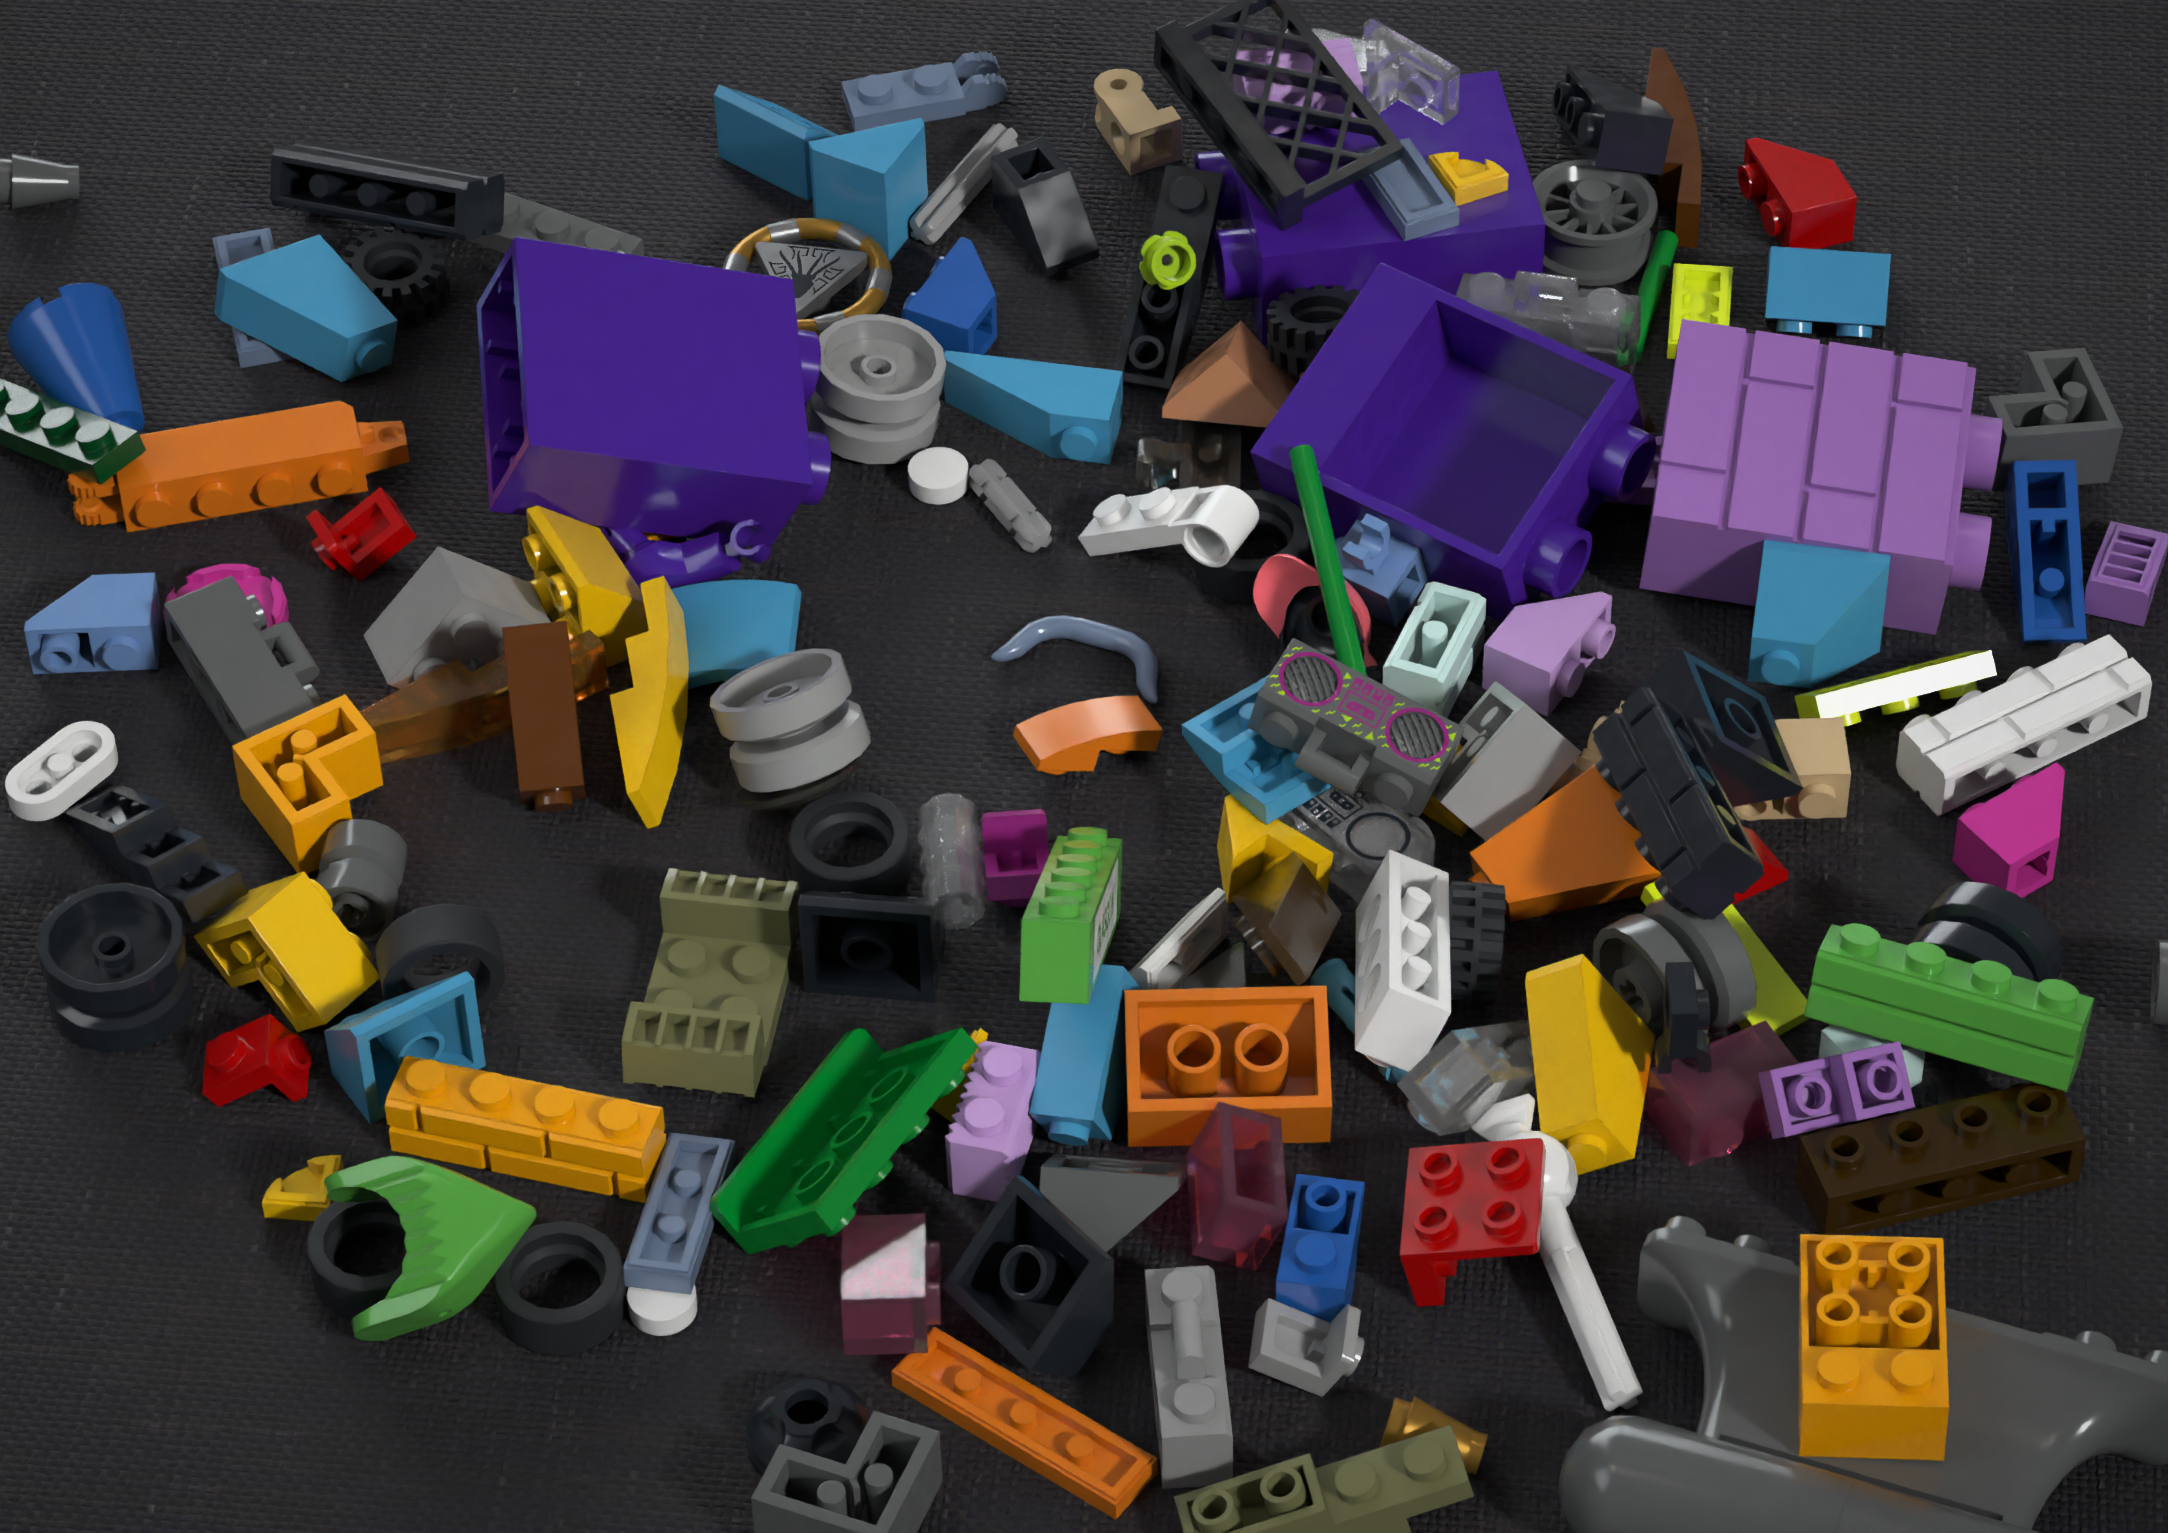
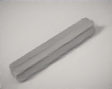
(960, 186)

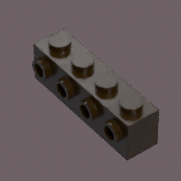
(1939, 1159)

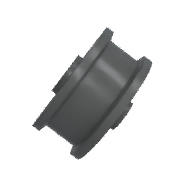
(1595, 222)

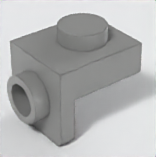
(1305, 1348)

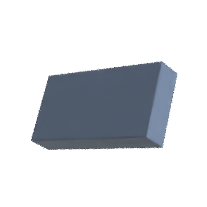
(1412, 195)

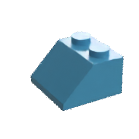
(1827, 289)

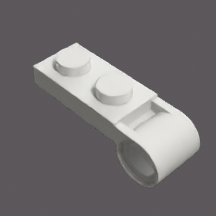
(1204, 520)

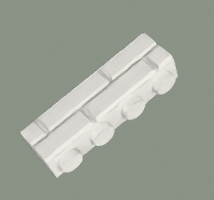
(2022, 723)

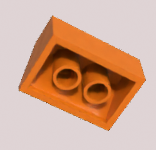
(1227, 1046)

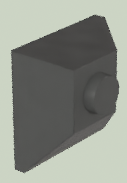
(1108, 1193)

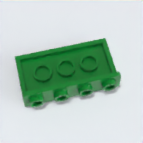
(837, 1138)

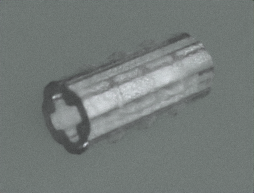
(952, 858)

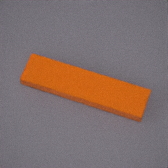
(1026, 1423)

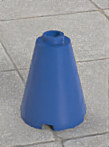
(80, 352)

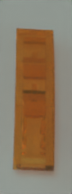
(464, 706)

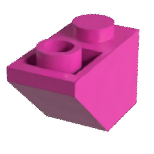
(2013, 835)

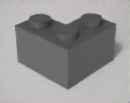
(2058, 416)
(878, 1490)

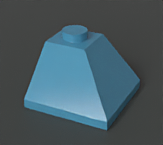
(1816, 612)
(426, 1023)

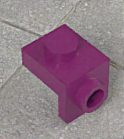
(1014, 854)

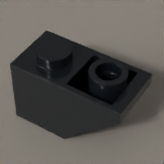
(1042, 206)

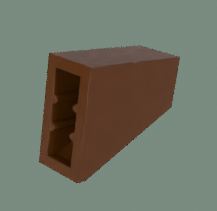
(544, 715)

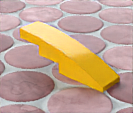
(654, 711)

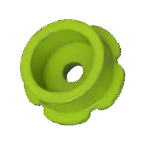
(1181, 264)

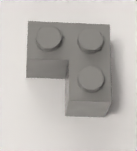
(448, 614)
(1505, 764)

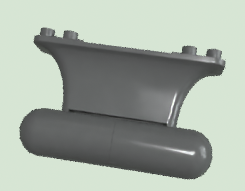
(2016, 1426)

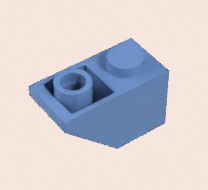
(99, 627)

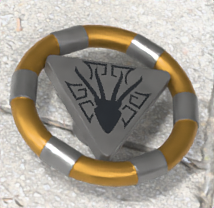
(817, 270)

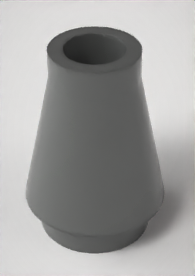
(36, 181)

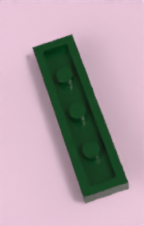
(65, 434)

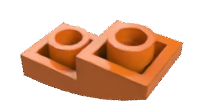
(1075, 733)

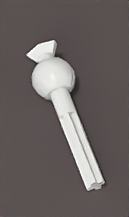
(1565, 1256)

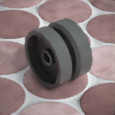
(1635, 955)

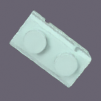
(1437, 647)

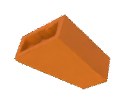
(1565, 853)

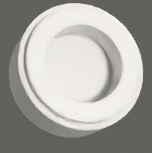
(938, 475)
(661, 1311)

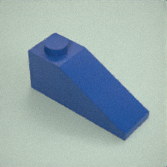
(2045, 550)

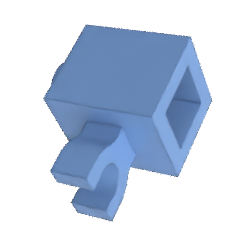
(1381, 568)

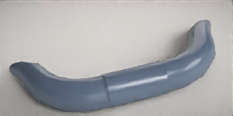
(1092, 634)

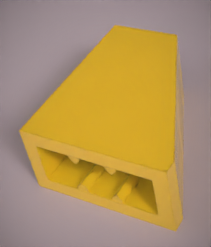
(1587, 1062)

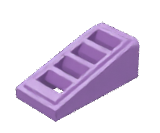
(2125, 573)

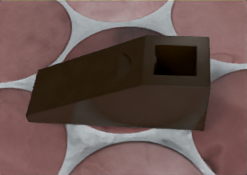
(1287, 918)

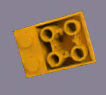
(1872, 1347)

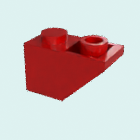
(1798, 195)

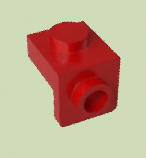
(363, 536)
(254, 1058)

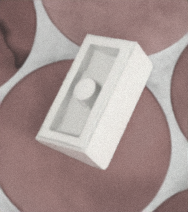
(1184, 945)

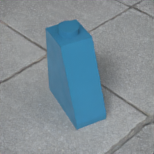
(309, 308)
(1084, 1064)

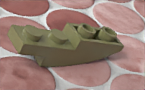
(1348, 1496)

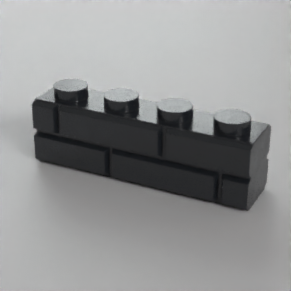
(387, 190)
(1675, 805)

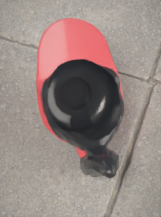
(1293, 607)

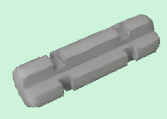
(1010, 505)

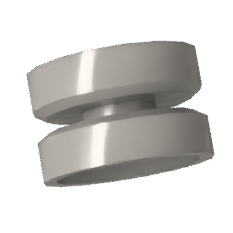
(877, 388)
(790, 720)

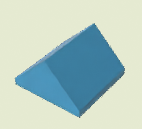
(766, 139)
(872, 180)

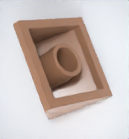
(1230, 384)

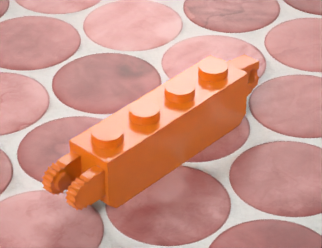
(242, 467)

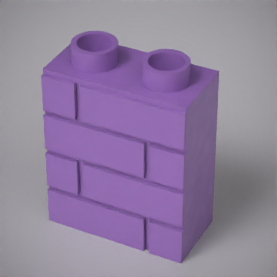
(1818, 452)

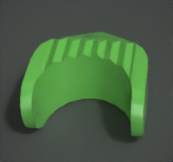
(452, 1239)

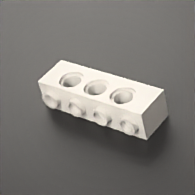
(1402, 962)

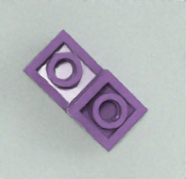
(1836, 1090)

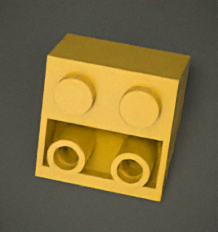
(583, 581)

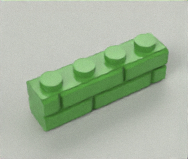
(1949, 1005)

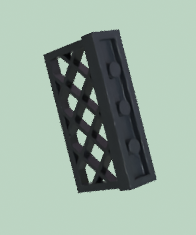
(1241, 136)

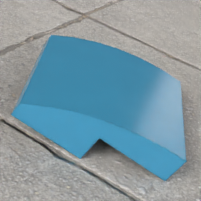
(736, 625)
(1246, 763)

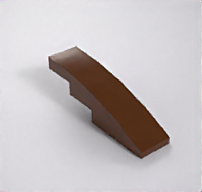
(1682, 171)

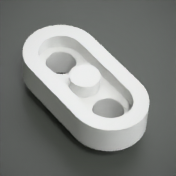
(61, 771)

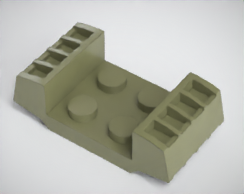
(713, 983)

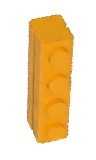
(525, 1128)

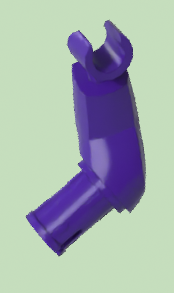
(689, 561)

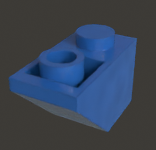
(956, 302)
(1320, 1246)

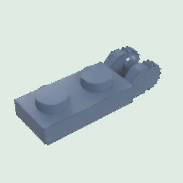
(925, 92)

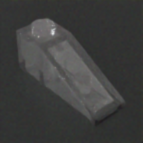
(1469, 1075)

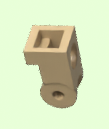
(1133, 125)

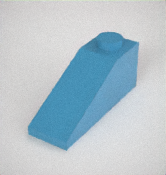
(1042, 404)

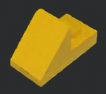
(1251, 848)

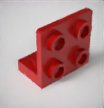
(1469, 1206)

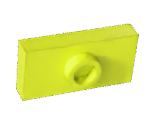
(1698, 295)

